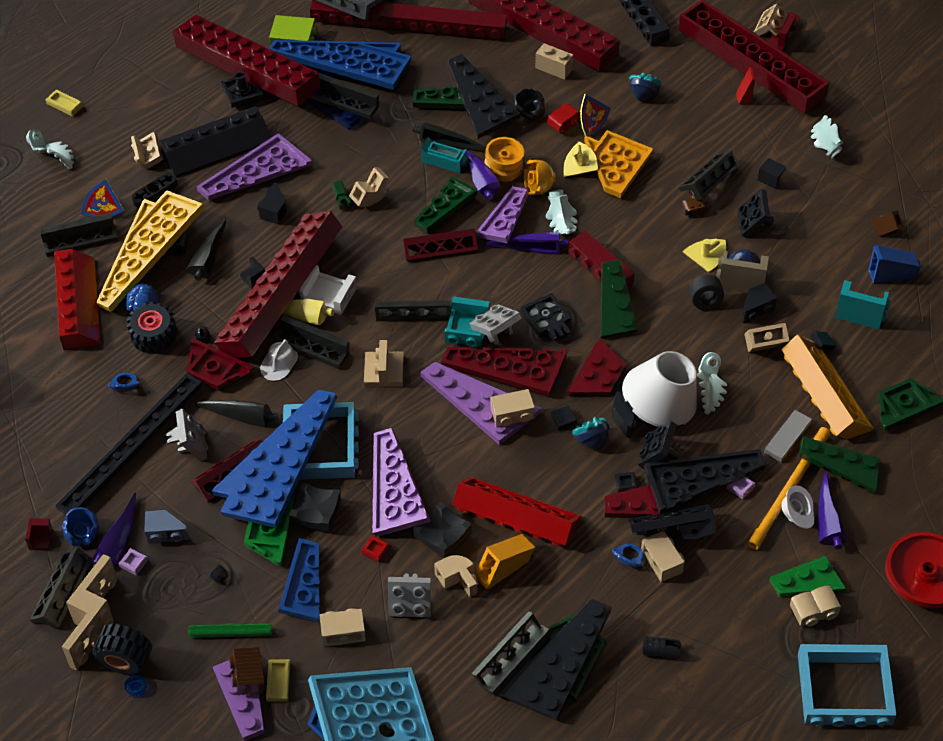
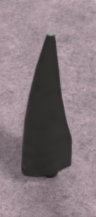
(446, 137)
(204, 259)
(244, 411)

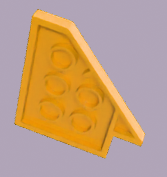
(618, 161)

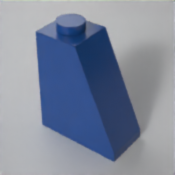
(892, 265)

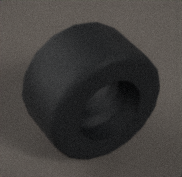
(709, 300)

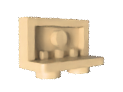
(147, 150)

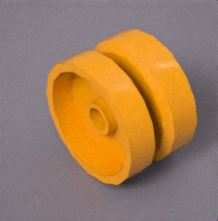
(505, 158)

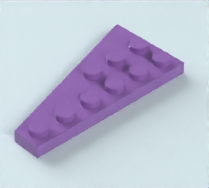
(261, 164)
(472, 399)

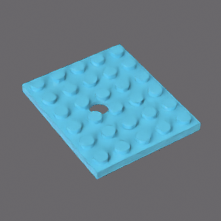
(359, 702)

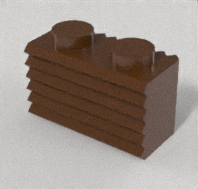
(248, 670)

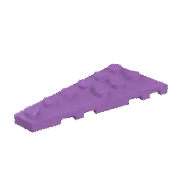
(395, 494)

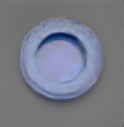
(135, 686)

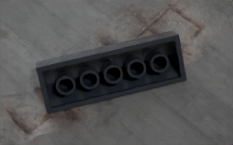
(215, 141)

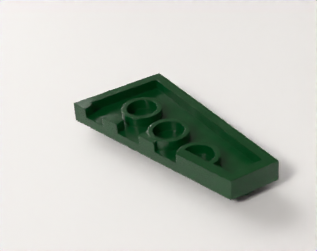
(442, 98)
(450, 200)
(616, 306)
(853, 465)

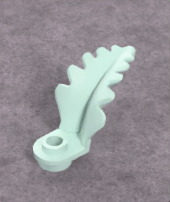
(827, 136)
(38, 144)
(561, 213)
(711, 382)

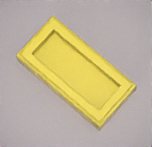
(64, 103)
(278, 680)

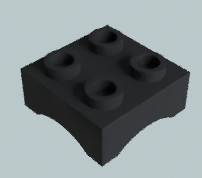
(315, 508)
(444, 531)

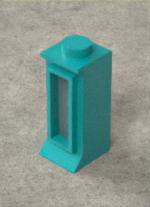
(443, 156)

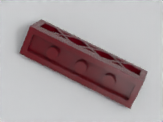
(438, 237)
(222, 466)

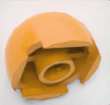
(538, 177)

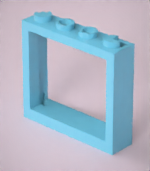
(334, 469)
(845, 654)

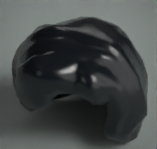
(529, 103)

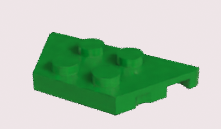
(270, 541)

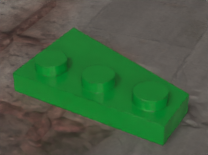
(806, 578)

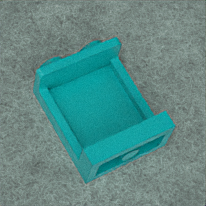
(861, 308)
(462, 313)

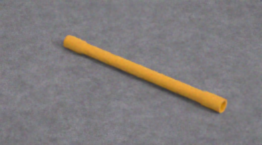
(761, 532)

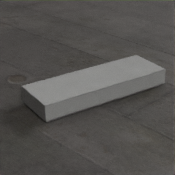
(787, 435)

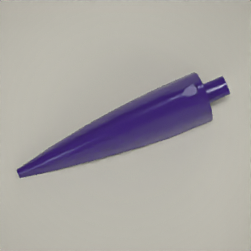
(483, 177)
(537, 242)
(829, 523)
(118, 535)

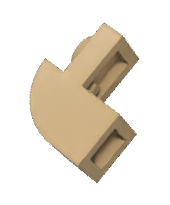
(371, 191)
(455, 570)

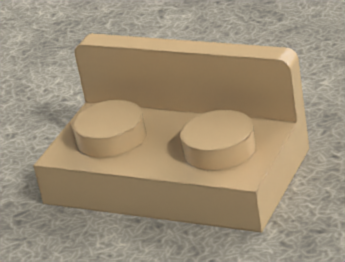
(771, 20)

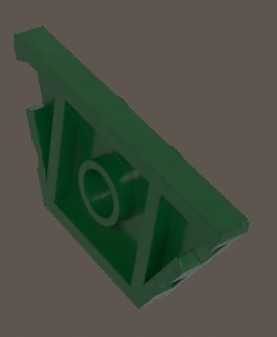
(905, 402)

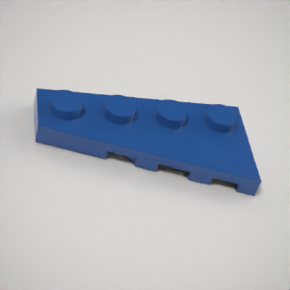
(302, 585)

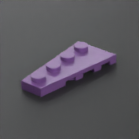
(504, 217)
(244, 708)

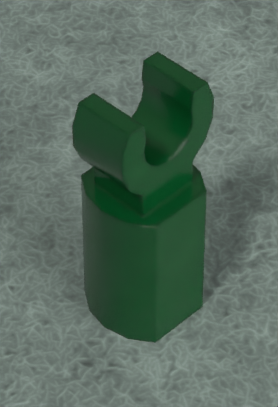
(341, 194)

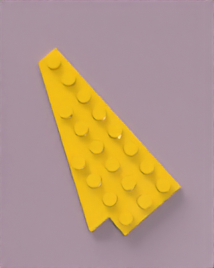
(148, 239)

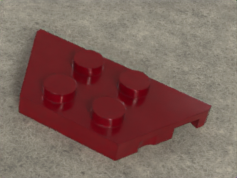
(214, 366)
(599, 373)

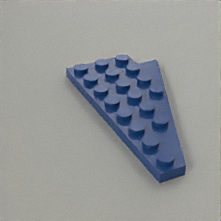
(363, 61)
(268, 476)

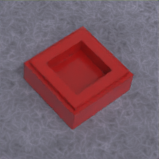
(375, 548)

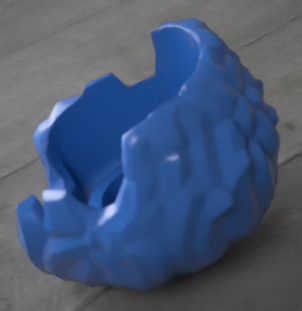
(141, 294)
(80, 526)

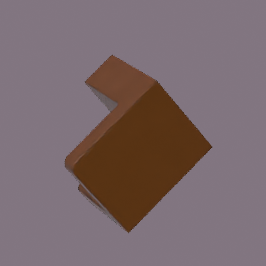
(888, 222)

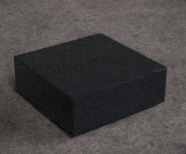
(823, 340)
(563, 417)
(625, 481)

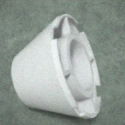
(663, 389)

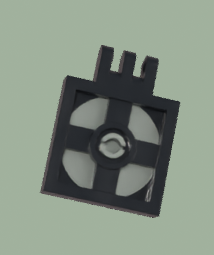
(547, 317)

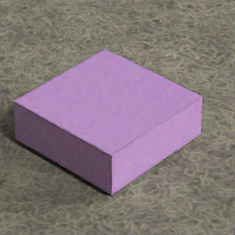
(741, 487)
(133, 561)

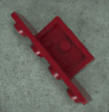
(786, 31)

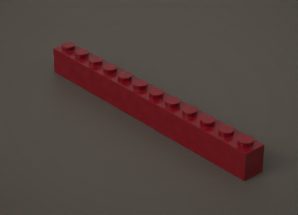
(418, 19)

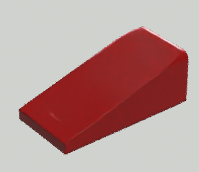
(746, 88)

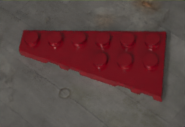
(509, 366)

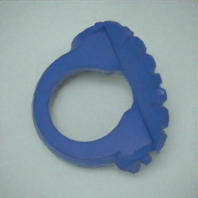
(133, 385)
(634, 562)

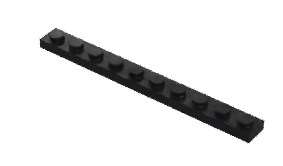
(130, 444)

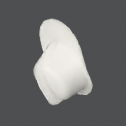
(278, 361)
(798, 507)

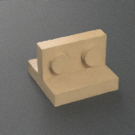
(383, 367)

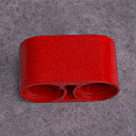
(564, 118)

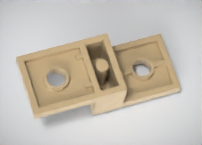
(89, 612)

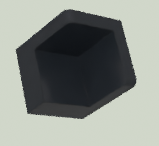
(770, 173)
(253, 273)

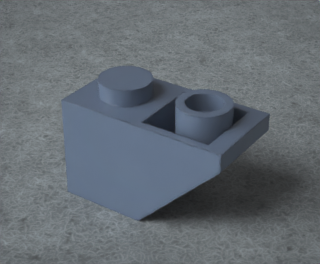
(164, 527)

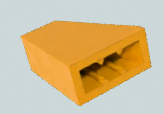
(503, 559)

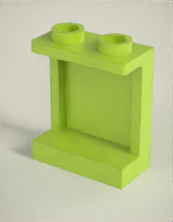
(293, 29)

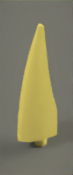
(308, 311)

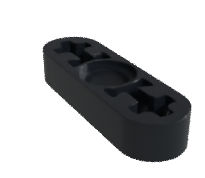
(164, 183)

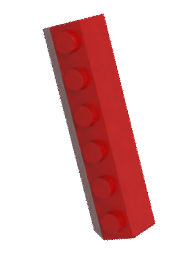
(77, 299)
(516, 511)

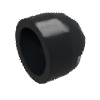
(206, 337)
(218, 574)

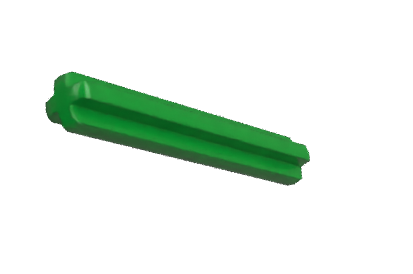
(230, 630)

